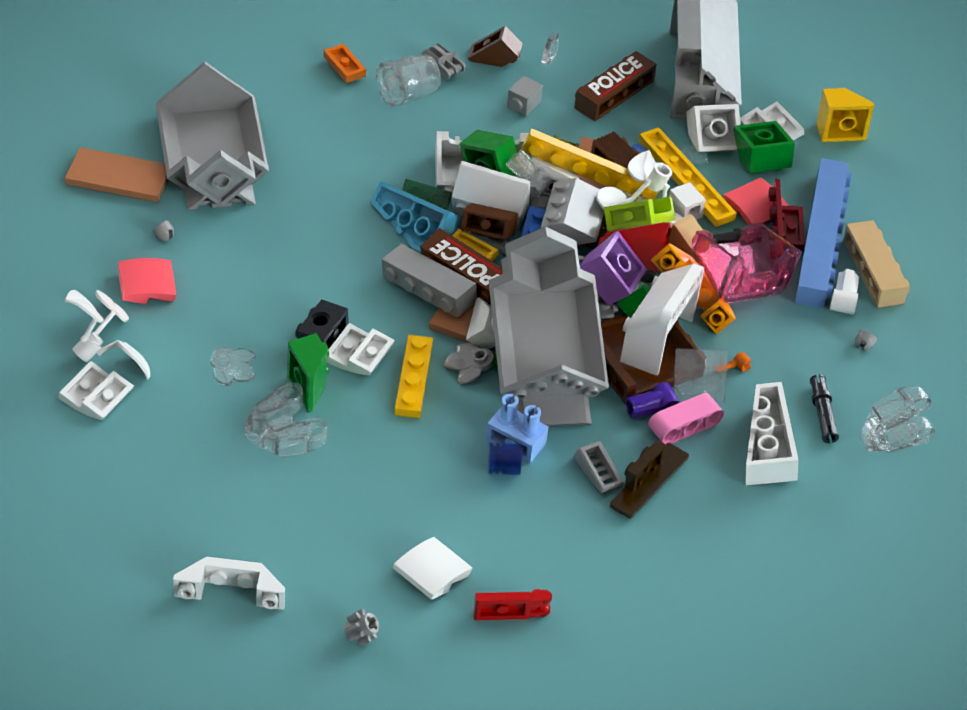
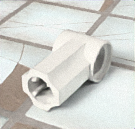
(845, 295)

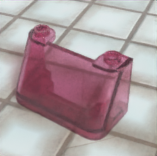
(750, 268)

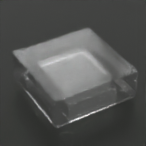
(698, 159)

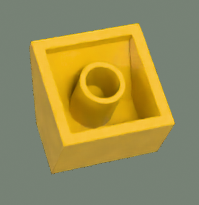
(843, 116)

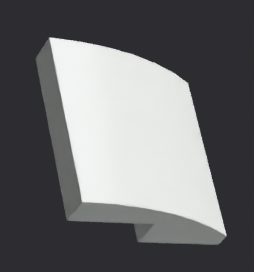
(774, 113)
(358, 350)
(95, 391)
(432, 568)

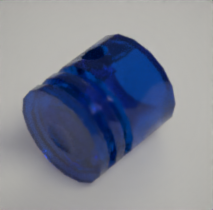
(505, 458)

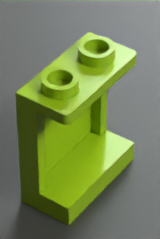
(639, 213)

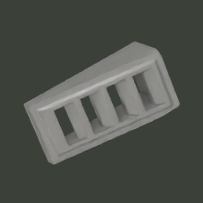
(598, 451)

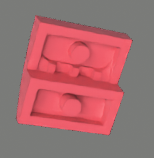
(752, 201)
(146, 279)

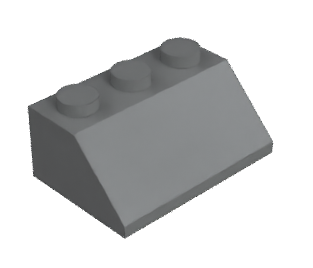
(574, 210)

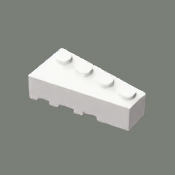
(771, 444)

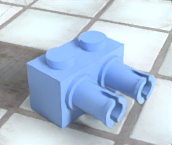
(514, 427)

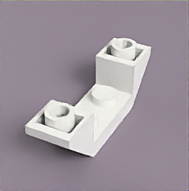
(219, 571)

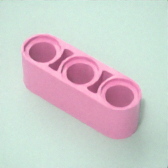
(686, 418)

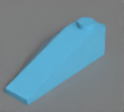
(413, 216)

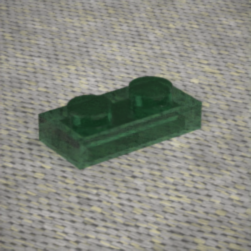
(428, 193)

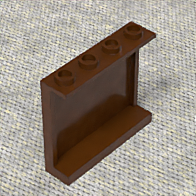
(630, 380)

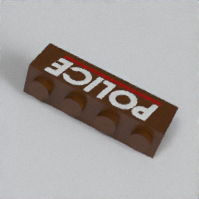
(615, 86)
(463, 260)

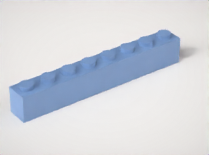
(822, 234)

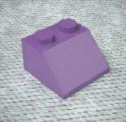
(615, 268)

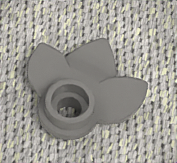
(469, 361)

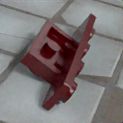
(787, 219)

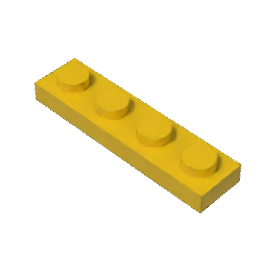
(413, 376)

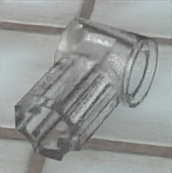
(524, 168)

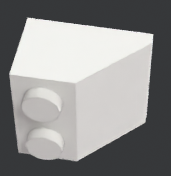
(712, 127)

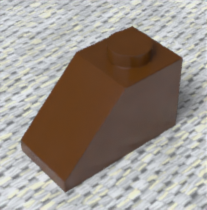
(496, 48)

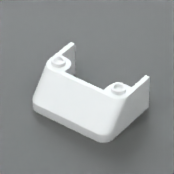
(670, 297)

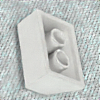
(490, 189)

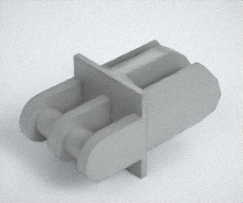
(447, 61)

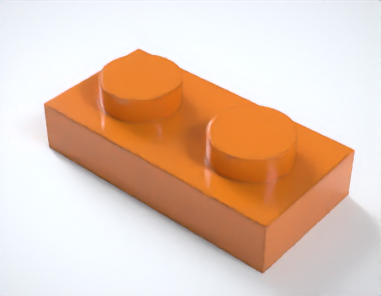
(344, 63)

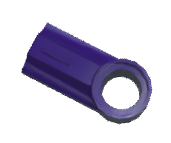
(649, 403)

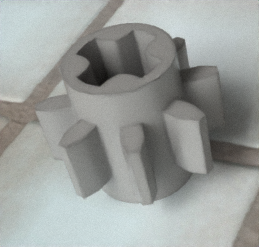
(361, 627)

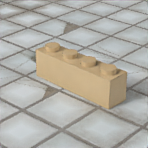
(876, 264)

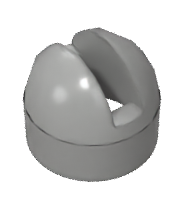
(164, 231)
(866, 339)

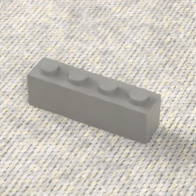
(429, 280)

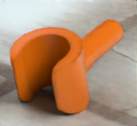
(741, 361)

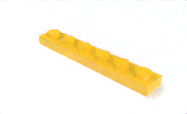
(582, 163)
(683, 172)

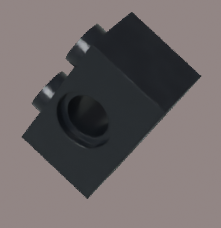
(326, 320)

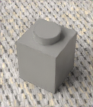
(524, 95)

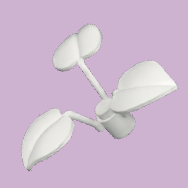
(643, 169)
(90, 341)

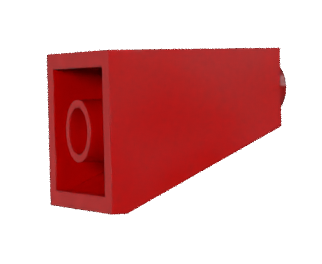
(645, 241)

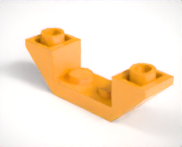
(716, 311)

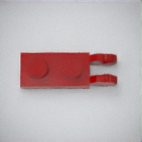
(512, 605)

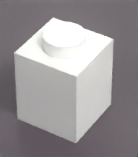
(687, 201)

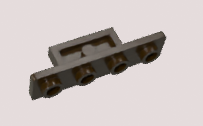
(647, 476)

